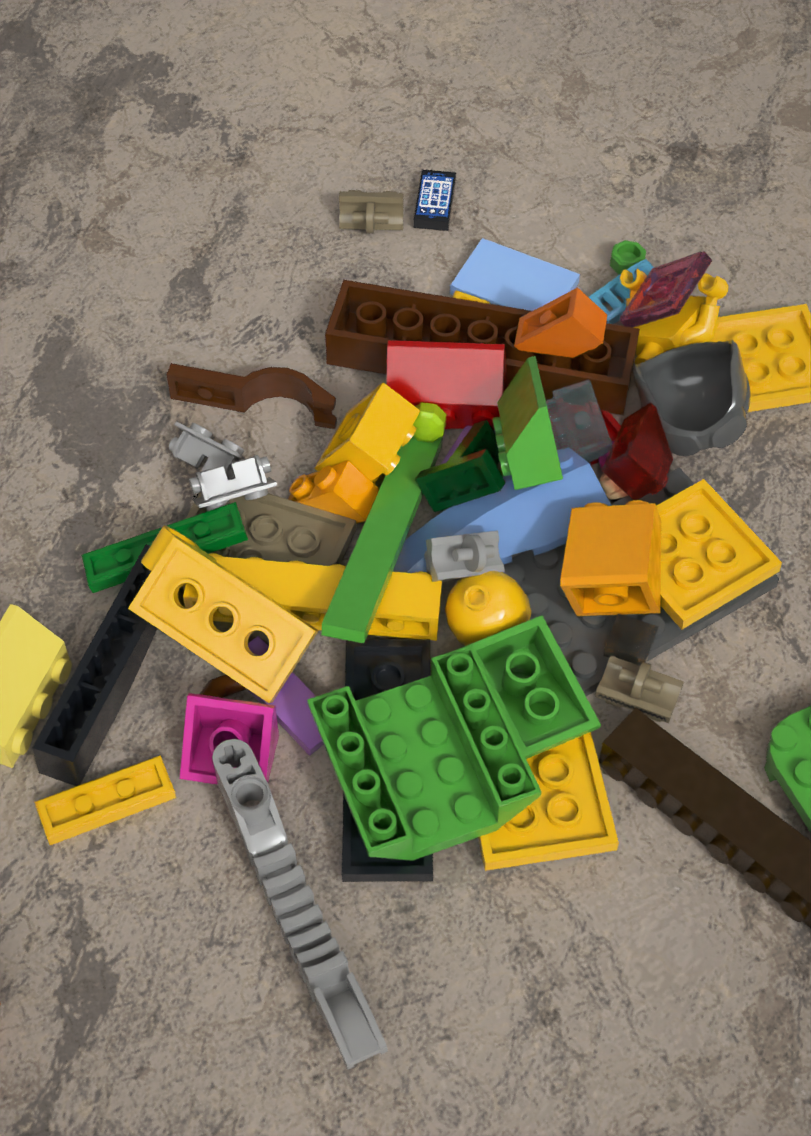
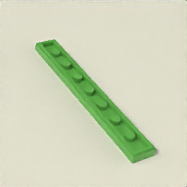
(379, 545)

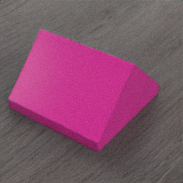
(218, 719)

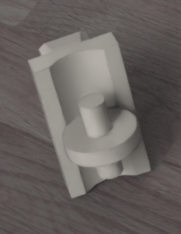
(463, 555)

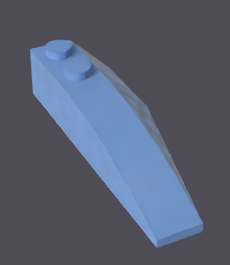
(523, 517)

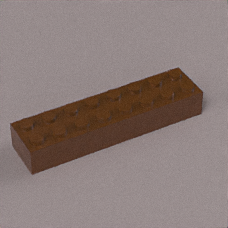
(373, 314)

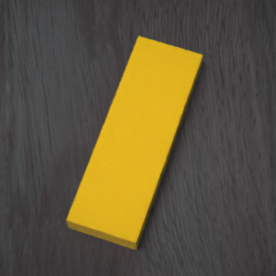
(105, 800)

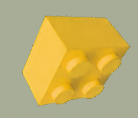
(372, 433)

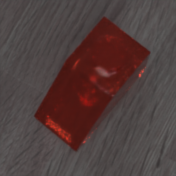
(640, 454)

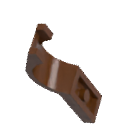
(241, 392)

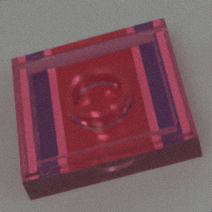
(665, 290)

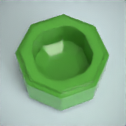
(626, 255)

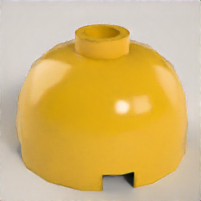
(485, 606)

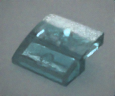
(578, 421)

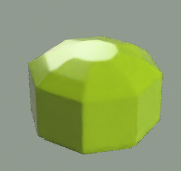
(429, 422)

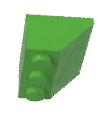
(525, 431)

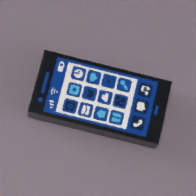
(434, 200)

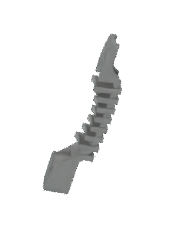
(293, 905)

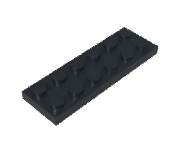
(369, 671)

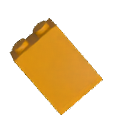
(613, 559)

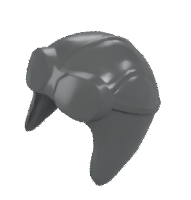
(697, 394)

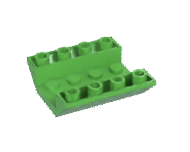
(426, 759)

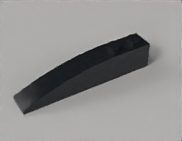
(96, 687)

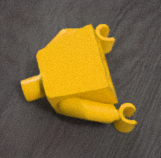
(692, 325)

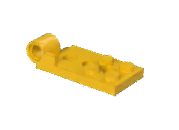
(180, 561)

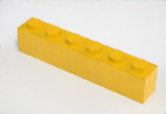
(406, 609)

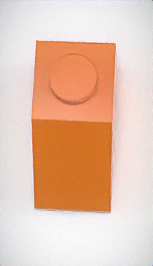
(562, 326)

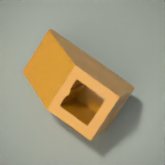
(337, 490)

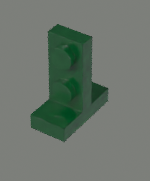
(467, 473)

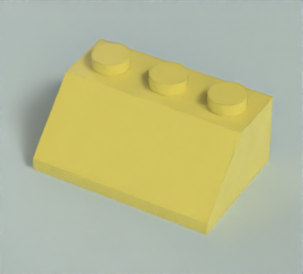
(30, 671)

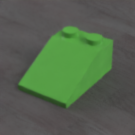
(535, 686)

